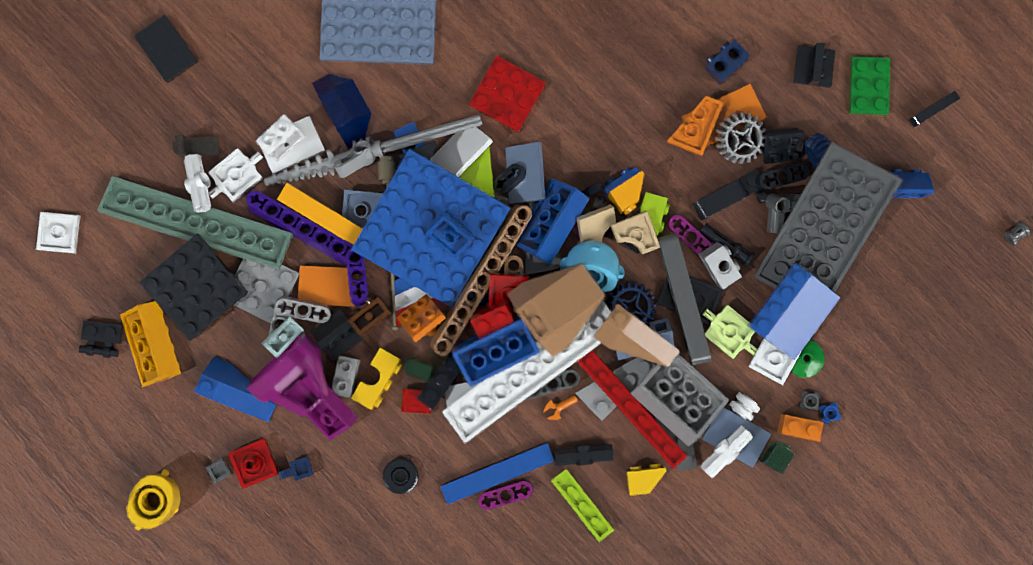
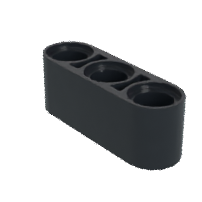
(720, 199)

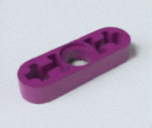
(683, 224)
(521, 496)

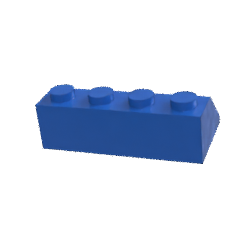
(913, 184)
(552, 221)
(495, 352)

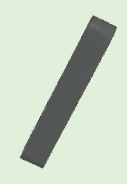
(684, 299)

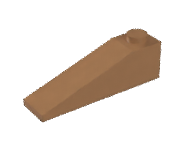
(629, 335)

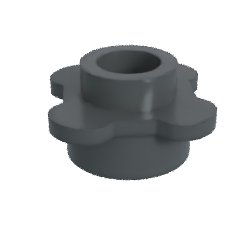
(815, 401)

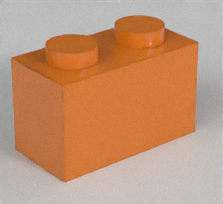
(800, 427)

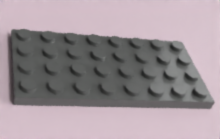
(830, 219)

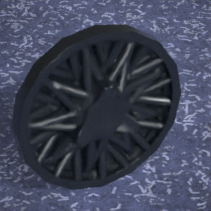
(400, 476)

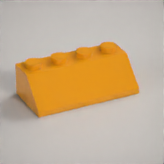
(150, 343)

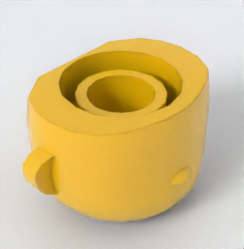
(139, 509)

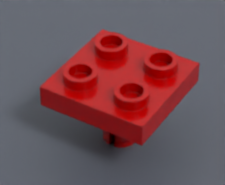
(253, 463)

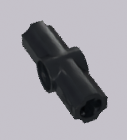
(584, 454)

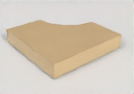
(595, 223)
(637, 231)

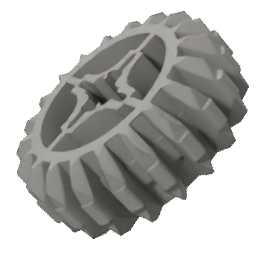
(746, 132)

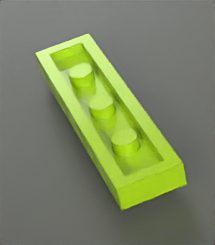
(582, 505)

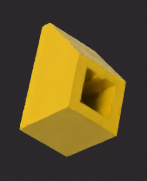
(644, 480)

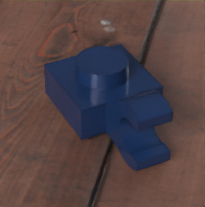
(299, 469)

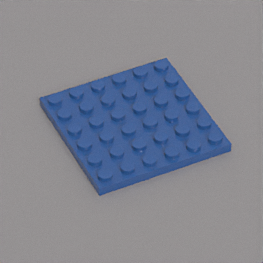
(409, 208)

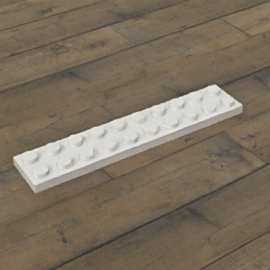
(510, 387)

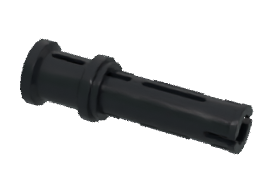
(736, 249)

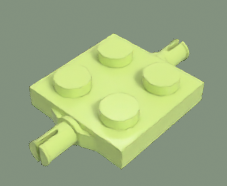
(729, 331)

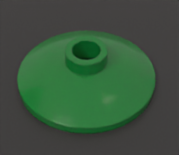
(815, 363)

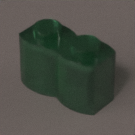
(419, 369)

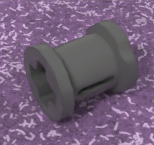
(1012, 238)

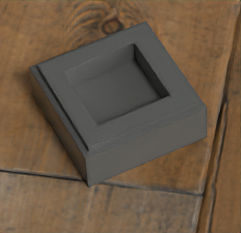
(219, 470)

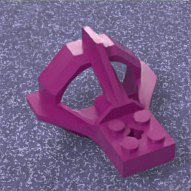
(309, 393)

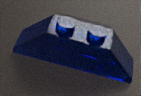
(344, 107)

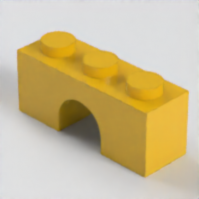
(387, 365)

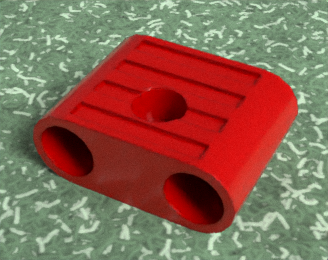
(411, 404)

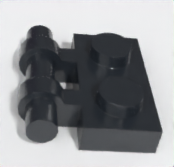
(101, 332)

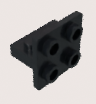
(814, 66)
(783, 145)
(336, 335)

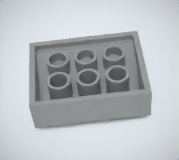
(680, 398)

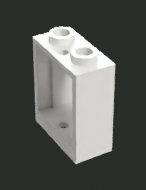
(277, 135)

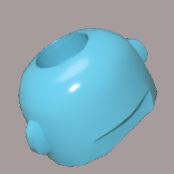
(598, 260)

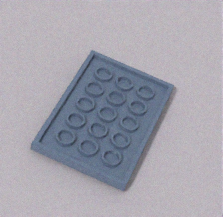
(378, 31)

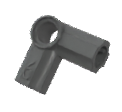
(778, 206)

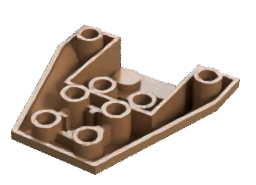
(557, 305)

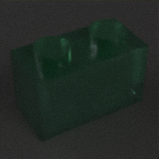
(777, 456)

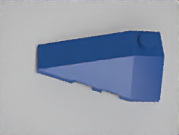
(229, 387)

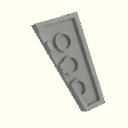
(629, 374)

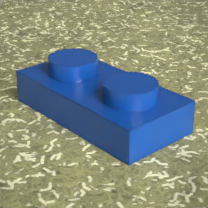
(613, 183)

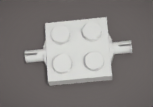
(235, 175)

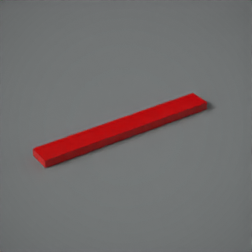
(632, 409)

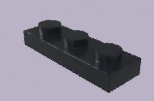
(440, 382)

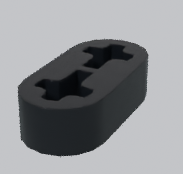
(510, 180)

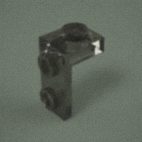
(200, 145)

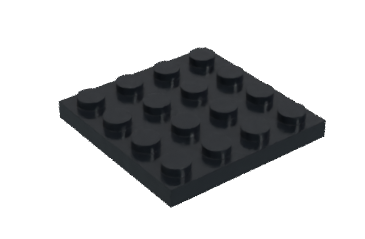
(193, 287)

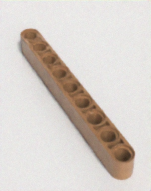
(472, 284)

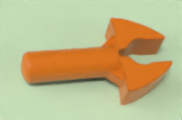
(560, 406)

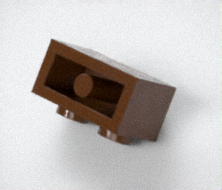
(369, 316)

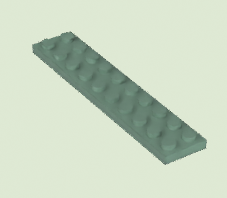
(177, 218)

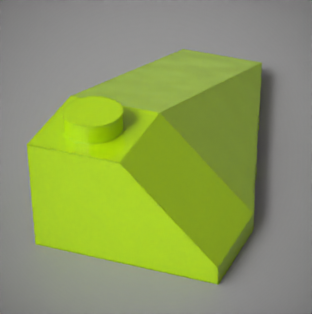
(480, 173)

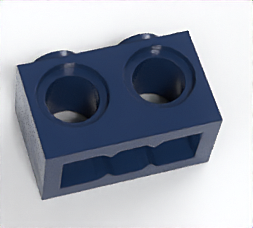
(729, 64)

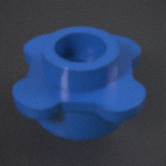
(833, 407)

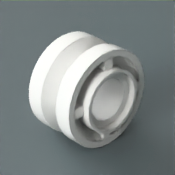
(744, 406)

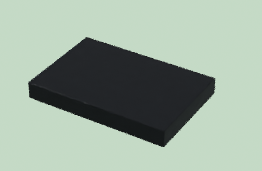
(166, 48)
(705, 295)

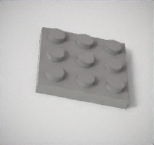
(264, 287)

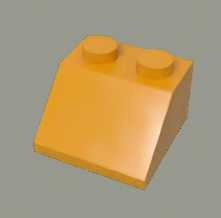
(627, 194)

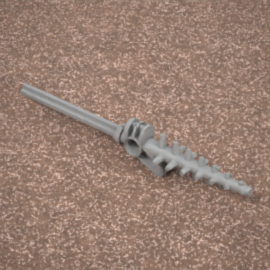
(364, 153)

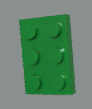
(869, 86)

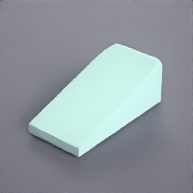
(282, 337)

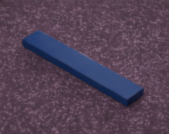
(497, 473)

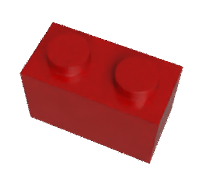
(493, 317)

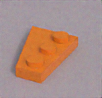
(698, 126)

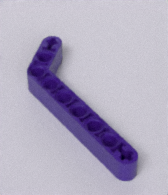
(311, 239)

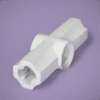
(197, 183)
(726, 451)

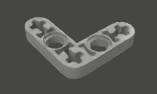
(278, 313)

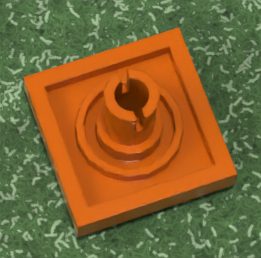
(421, 318)

